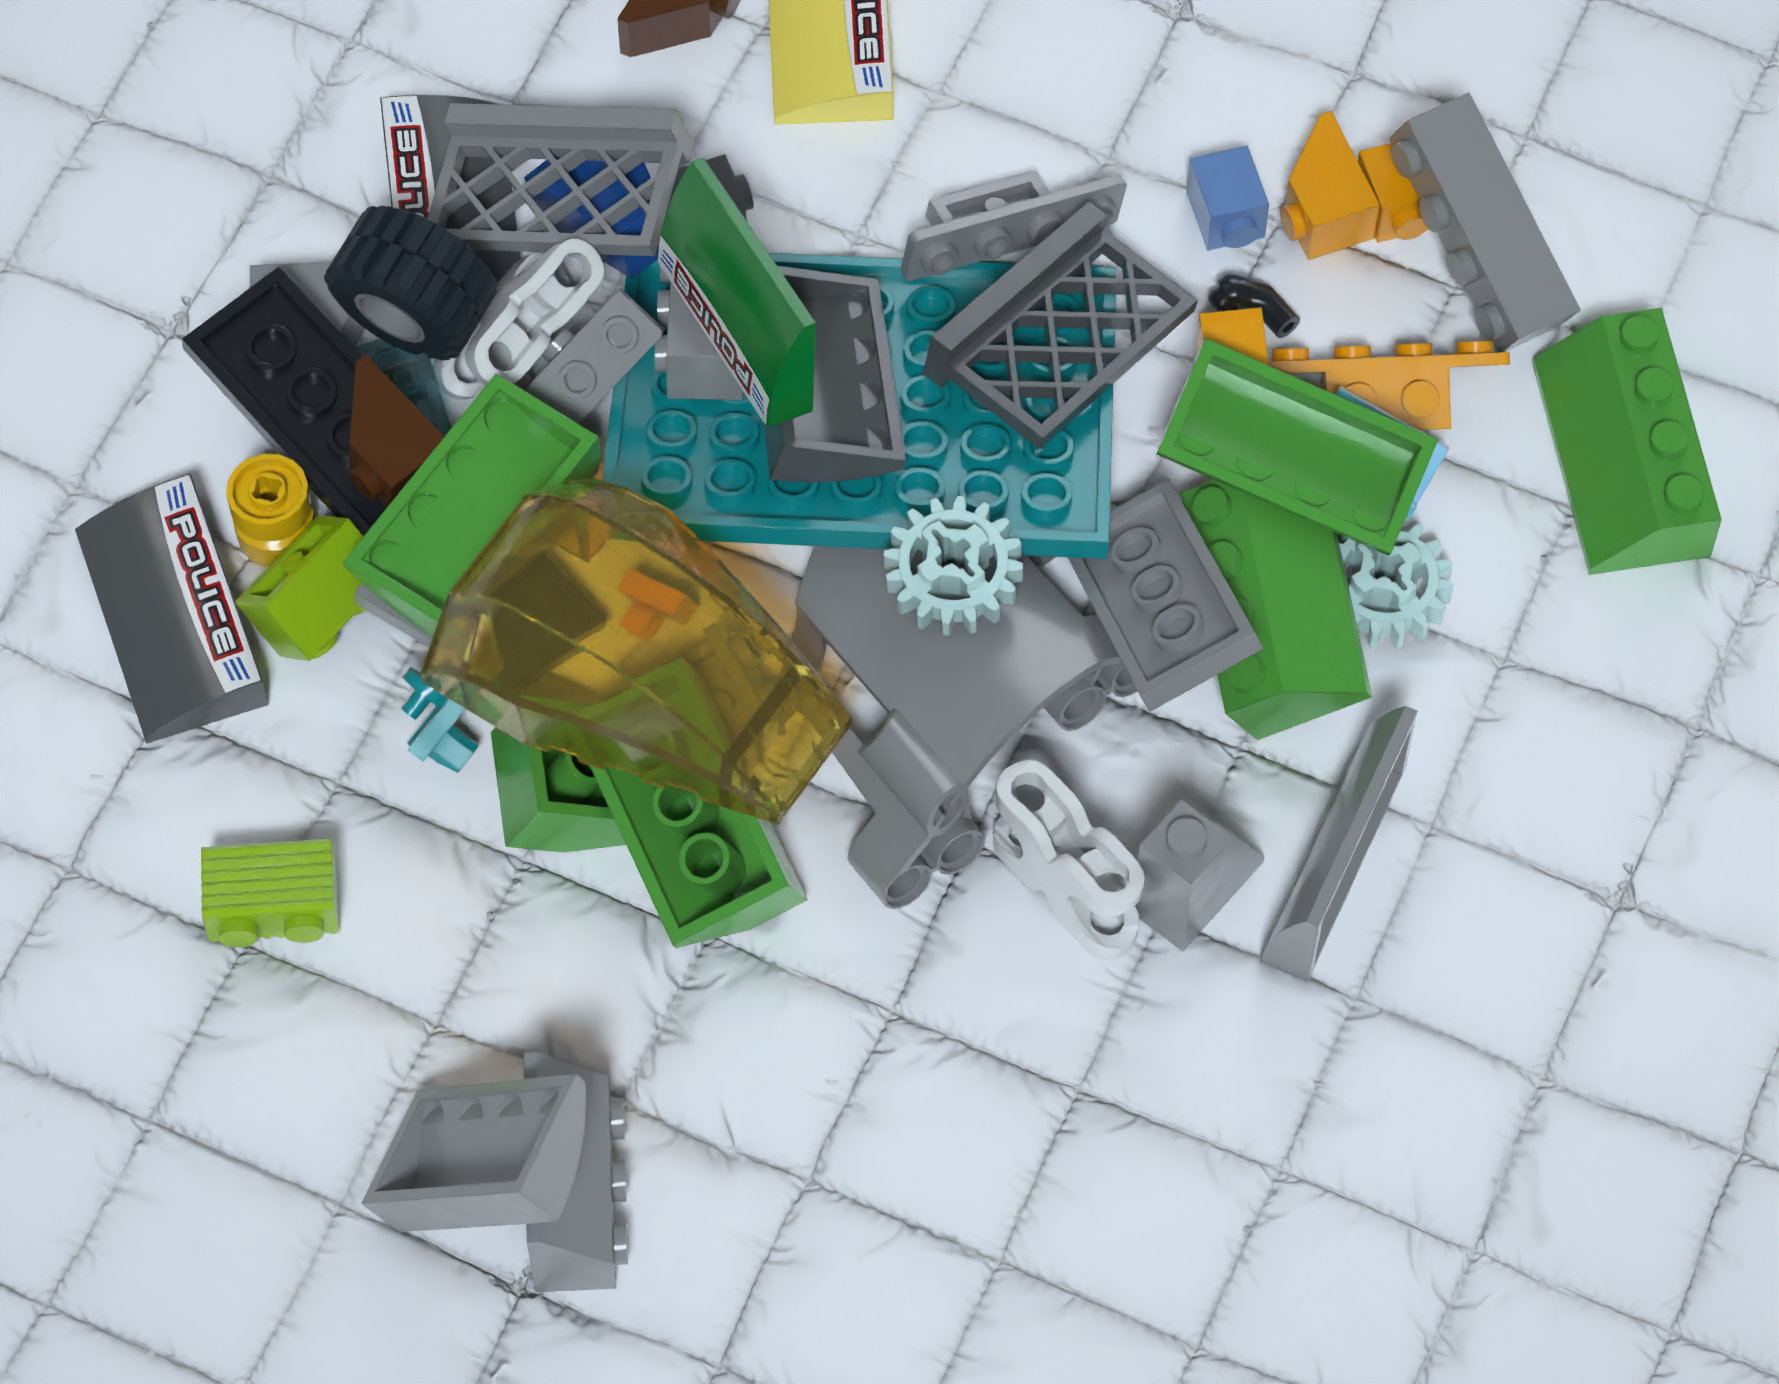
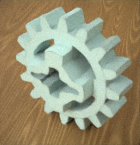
(1386, 587)
(952, 592)

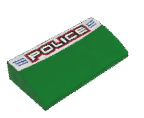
(739, 296)

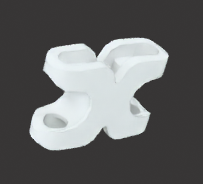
(518, 324)
(1067, 859)

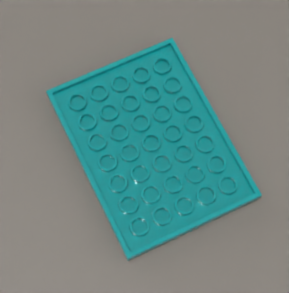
(712, 458)

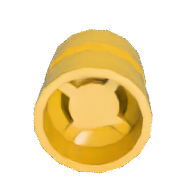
(268, 505)

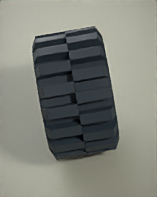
(411, 282)

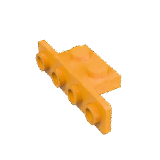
(1407, 386)

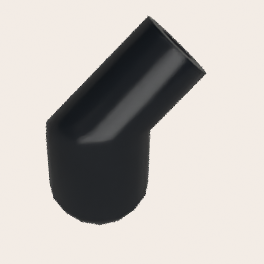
(1240, 290)

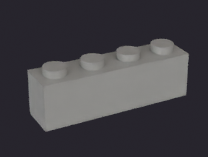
(1482, 223)

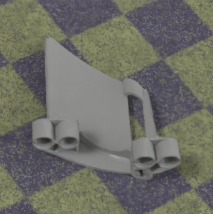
(946, 702)

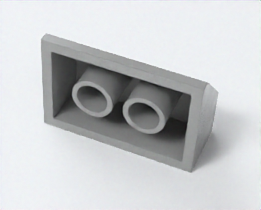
(585, 1242)

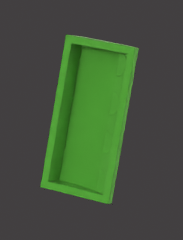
(1296, 446)
(463, 495)

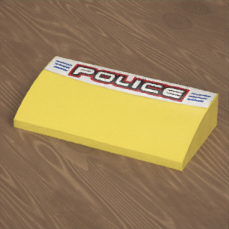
(830, 61)

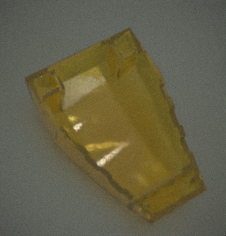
(635, 650)

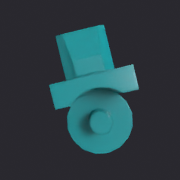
(437, 734)

